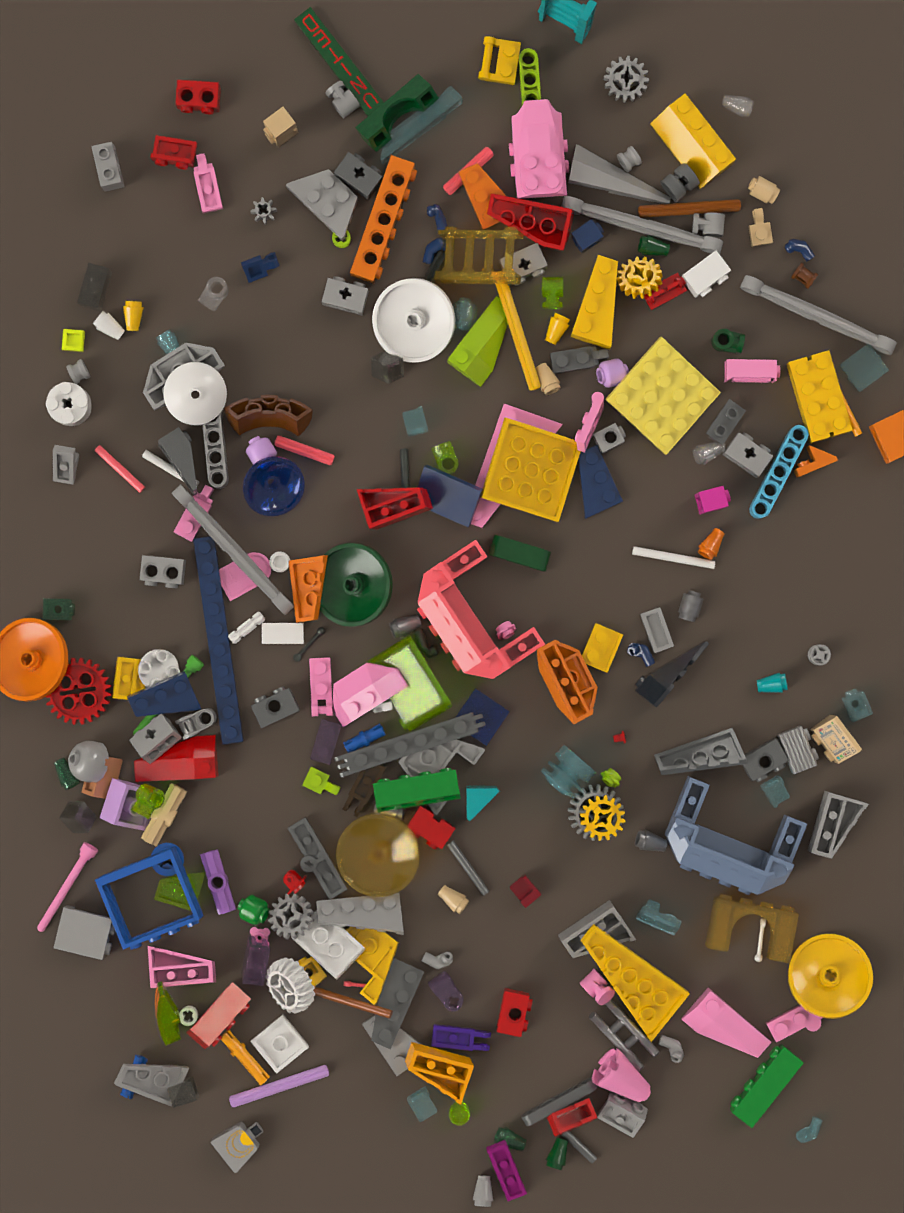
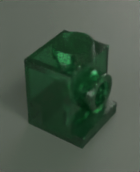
(49, 612)

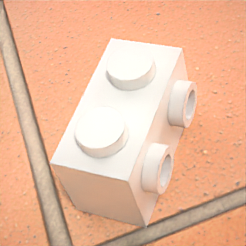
(706, 274)

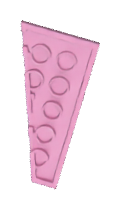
(486, 508)

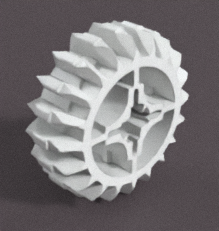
(290, 985)

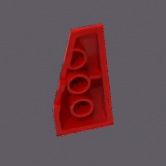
(537, 221)
(185, 760)

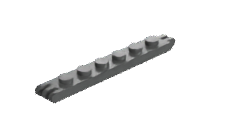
(409, 743)

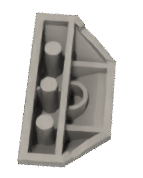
(163, 367)

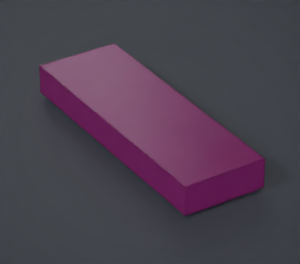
(506, 1170)

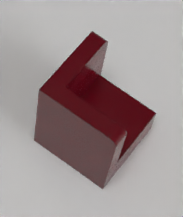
(525, 890)

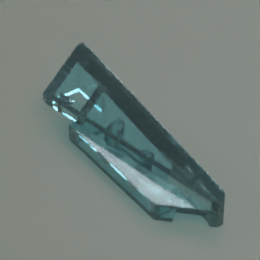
(420, 123)

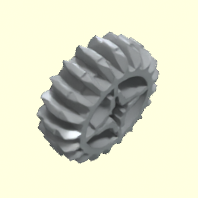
(577, 810)

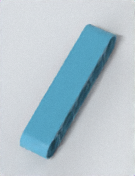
(779, 461)

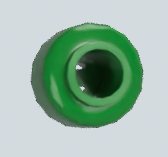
(253, 910)

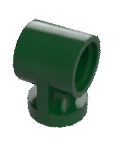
(735, 341)

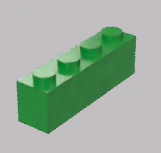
(416, 790)
(766, 1085)

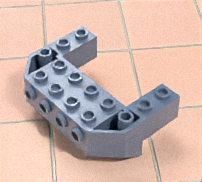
(725, 857)

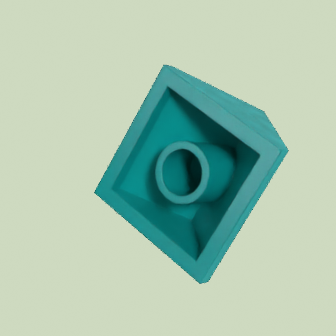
(477, 798)

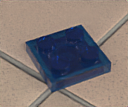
(492, 714)

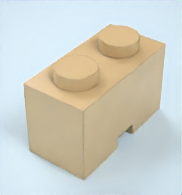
(280, 127)

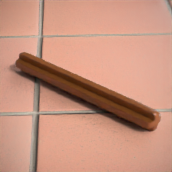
(689, 208)

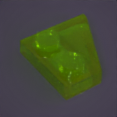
(171, 891)

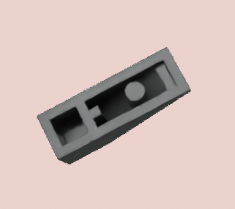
(178, 451)

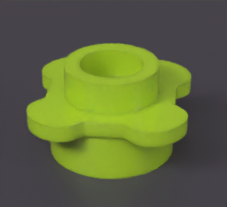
(611, 778)

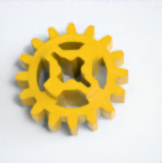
(637, 277)
(590, 826)

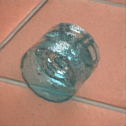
(568, 772)

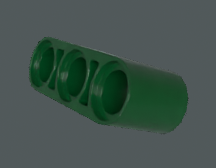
(519, 553)

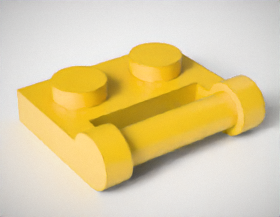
(506, 62)

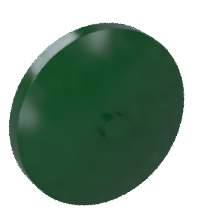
(355, 585)

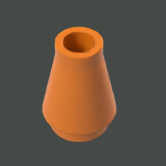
(710, 546)

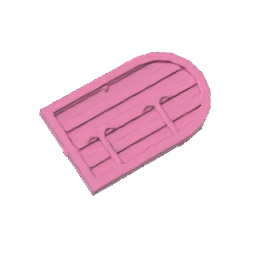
(236, 582)

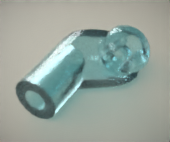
(811, 1132)

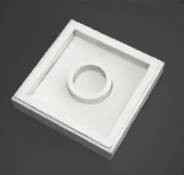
(279, 1043)

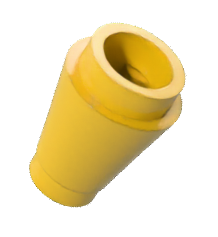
(133, 313)
(556, 328)

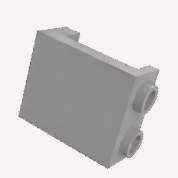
(84, 933)

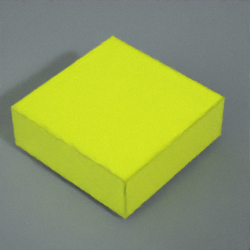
(73, 340)

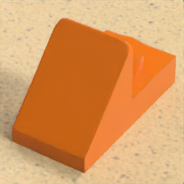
(819, 459)

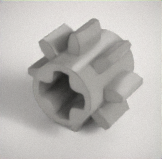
(264, 205)

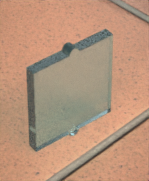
(864, 367)

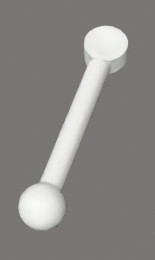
(758, 957)

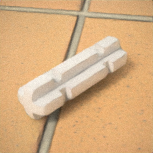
(246, 627)

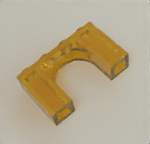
(727, 911)

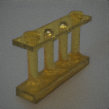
(487, 276)

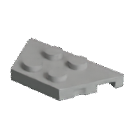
(326, 199)

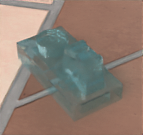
(650, 915)

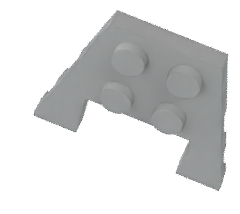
(437, 759)

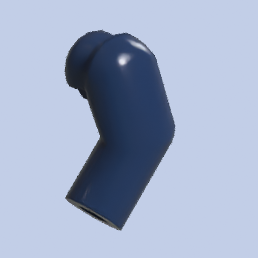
(440, 219)
(800, 246)

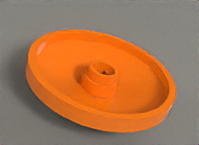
(31, 659)

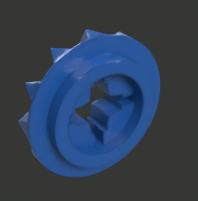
(167, 869)

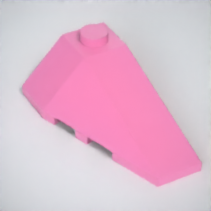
(720, 1022)

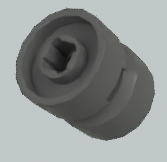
(674, 187)

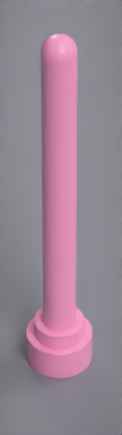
(87, 852)

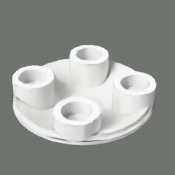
(157, 666)

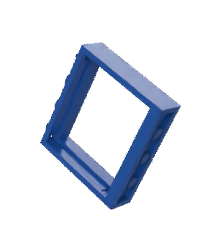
(153, 934)

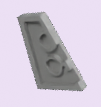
(151, 1080)

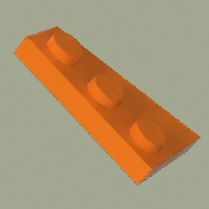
(479, 189)
(307, 586)

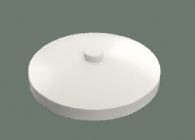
(413, 319)

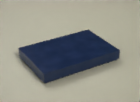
(450, 495)

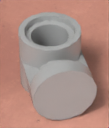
(343, 101)
(711, 224)

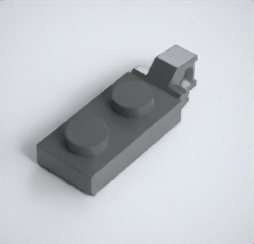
(577, 359)

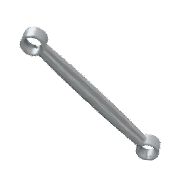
(648, 227)
(756, 287)
(236, 553)

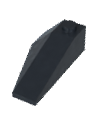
(660, 682)

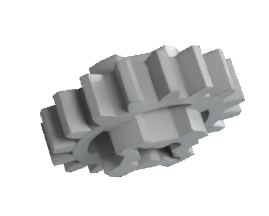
(634, 79)
(287, 908)

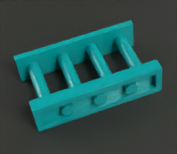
(571, 14)

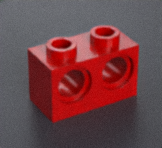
(199, 90)

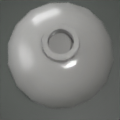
(88, 761)

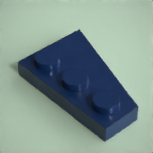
(597, 483)
(165, 697)

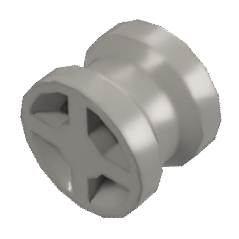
(629, 159)
(78, 371)
(822, 653)

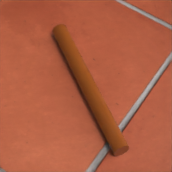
(353, 1002)

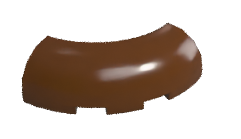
(268, 412)

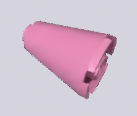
(621, 1077)

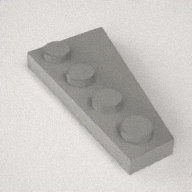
(363, 912)

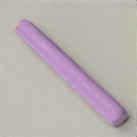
(279, 1086)

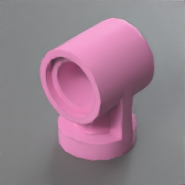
(596, 985)

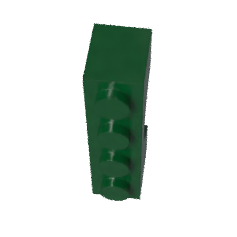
(413, 96)

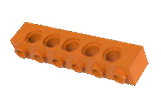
(396, 168)

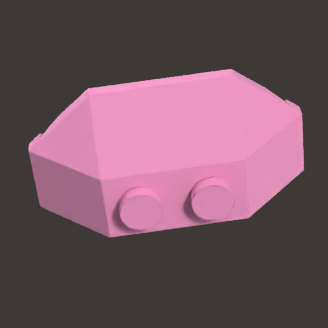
(365, 690)

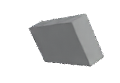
(656, 630)

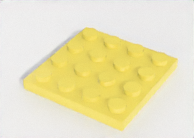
(663, 395)

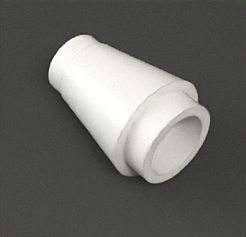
(108, 325)

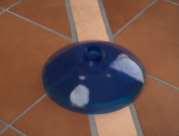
(278, 496)

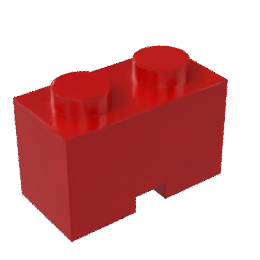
(431, 829)
(572, 1117)

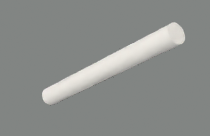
(673, 557)

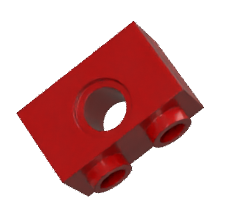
(510, 1000)

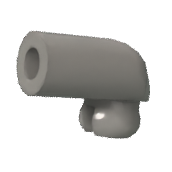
(674, 1048)

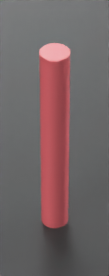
(119, 468)

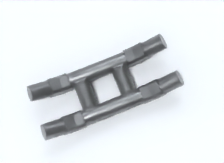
(624, 1047)

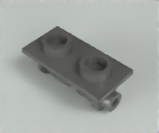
(725, 422)

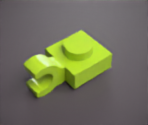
(318, 781)

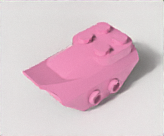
(538, 151)

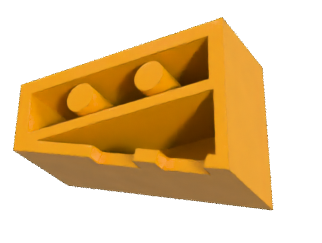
(440, 1068)

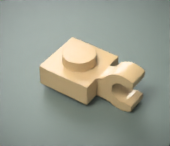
(760, 232)

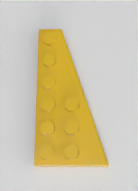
(642, 987)

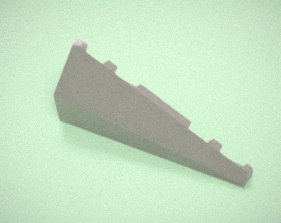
(598, 173)

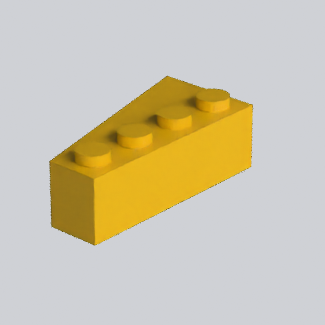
(596, 312)

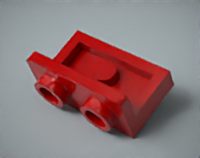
(174, 152)

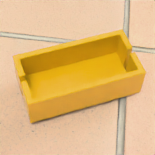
(819, 396)

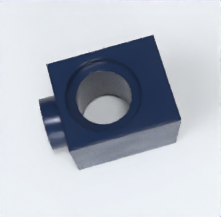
(587, 235)

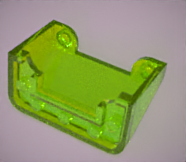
(424, 695)

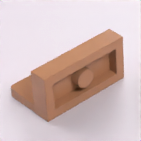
(100, 788)

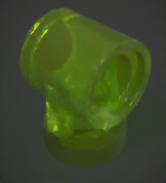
(551, 290)
(445, 451)
(147, 800)

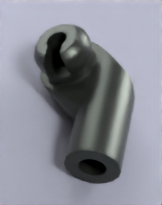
(422, 644)

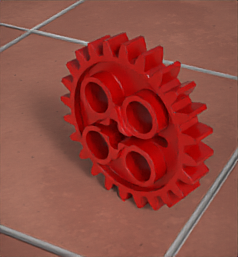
(81, 709)

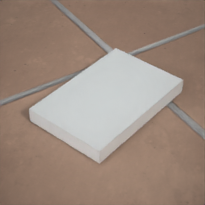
(330, 946)

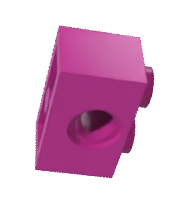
(712, 499)

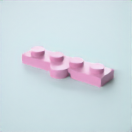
(793, 1021)

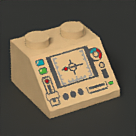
(835, 739)

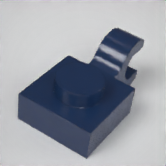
(257, 268)

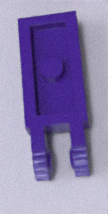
(458, 1038)

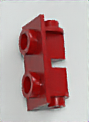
(670, 288)
(294, 881)

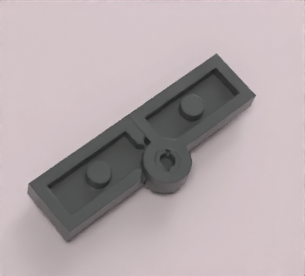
(316, 858)

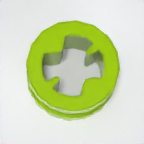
(340, 244)

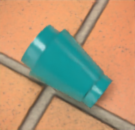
(773, 683)

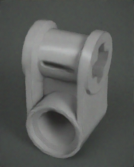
(193, 723)

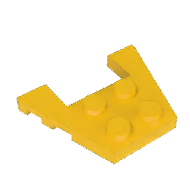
(375, 959)

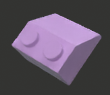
(118, 805)

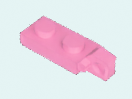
(207, 185)
(188, 525)

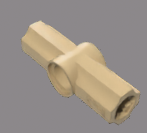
(164, 815)

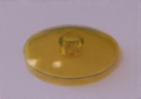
(378, 854)

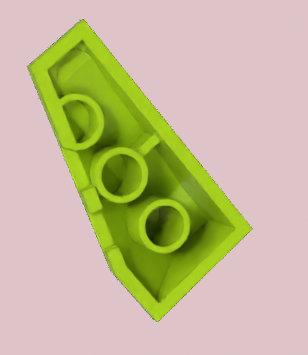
(480, 347)

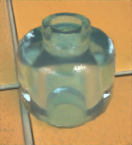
(465, 313)

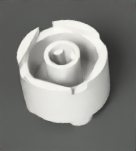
(57, 405)

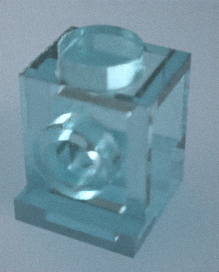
(863, 708)

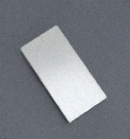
(282, 633)

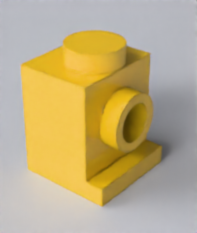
(318, 974)

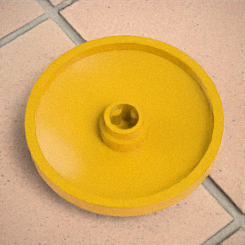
(830, 976)

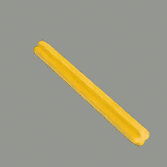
(518, 336)

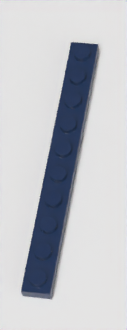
(218, 640)

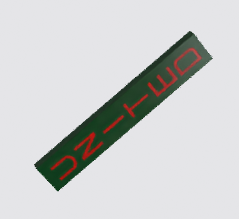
(338, 60)

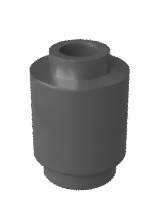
(690, 606)

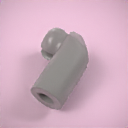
(439, 961)

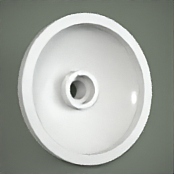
(190, 378)

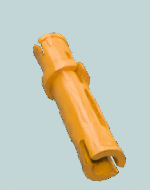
(240, 1052)

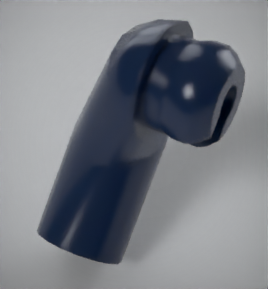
(432, 248)
(642, 651)

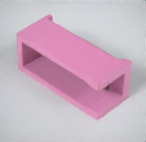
(751, 370)

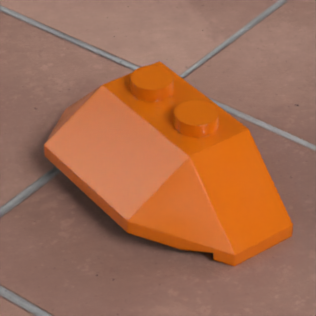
(567, 680)

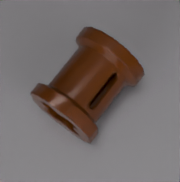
(804, 275)

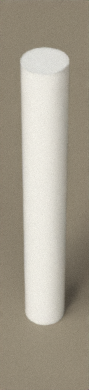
(162, 464)

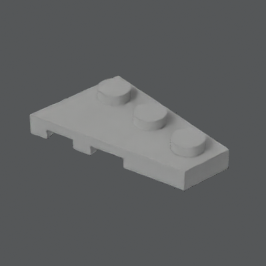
(398, 1052)

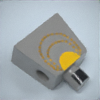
(237, 1144)

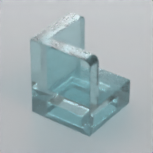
(415, 421)
(775, 791)
(422, 1104)

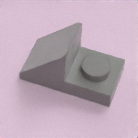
(64, 464)

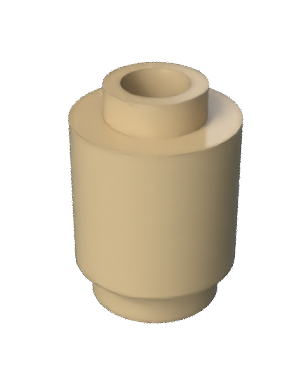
(763, 190)

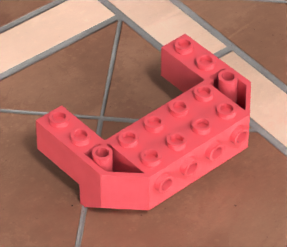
(458, 624)

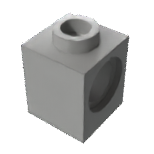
(603, 445)

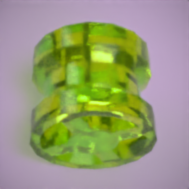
(459, 1117)

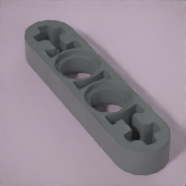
(559, 1101)

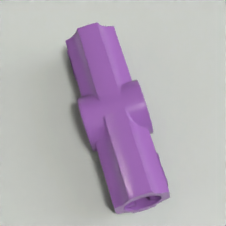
(213, 868)

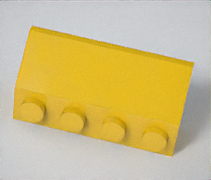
(693, 140)

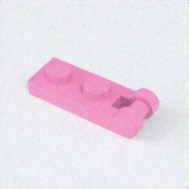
(590, 422)
(321, 686)

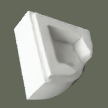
(383, 707)

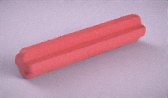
(456, 182)
(304, 450)

